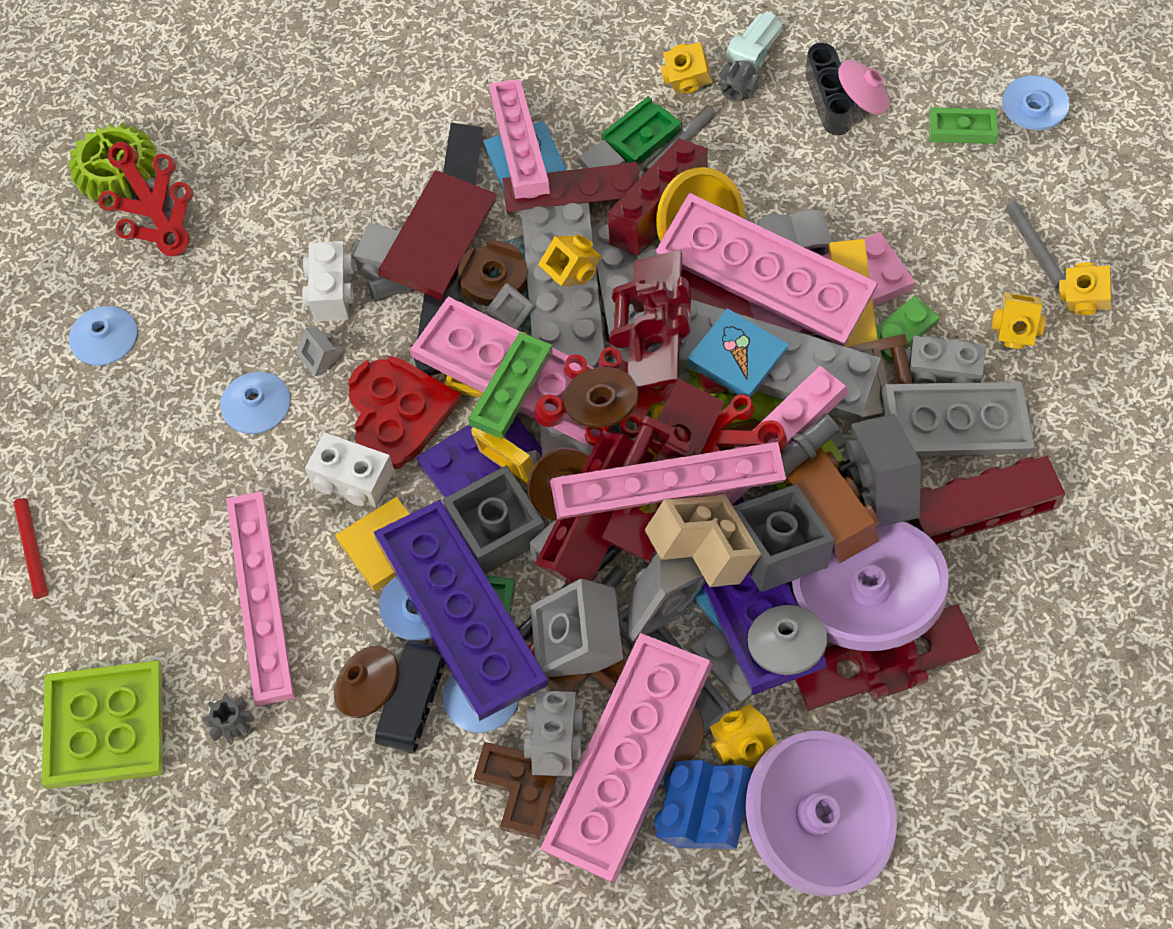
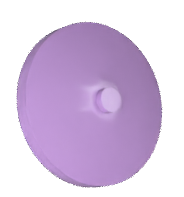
(881, 593)
(821, 813)

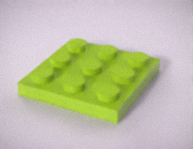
(102, 725)

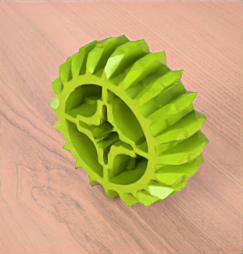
(92, 169)

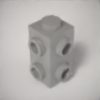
(945, 360)
(553, 735)

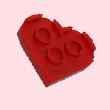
(398, 407)

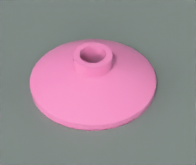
(864, 86)

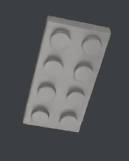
(961, 417)

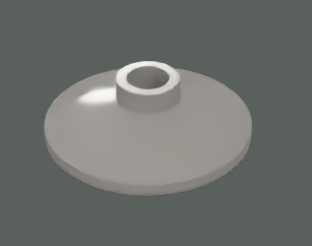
(790, 652)

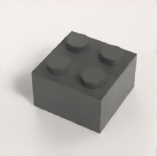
(885, 469)
(494, 518)
(787, 535)

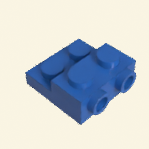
(703, 805)

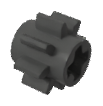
(738, 80)
(236, 723)

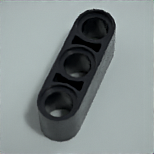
(830, 97)
(406, 709)

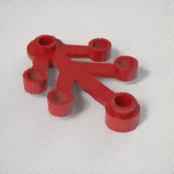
(151, 202)
(646, 397)
(720, 437)

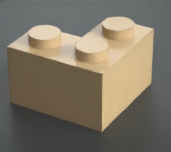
(707, 532)

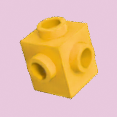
(686, 68)
(570, 260)
(1087, 288)
(1018, 308)
(742, 737)

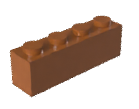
(836, 504)

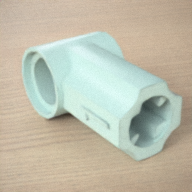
(755, 41)

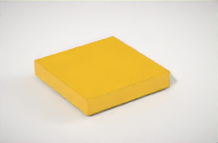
(363, 549)

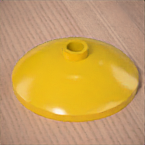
(703, 183)

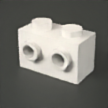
(328, 281)
(349, 470)

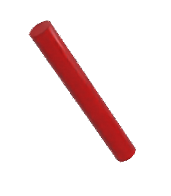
(30, 548)

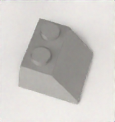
(662, 593)
(576, 629)

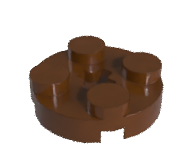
(485, 259)

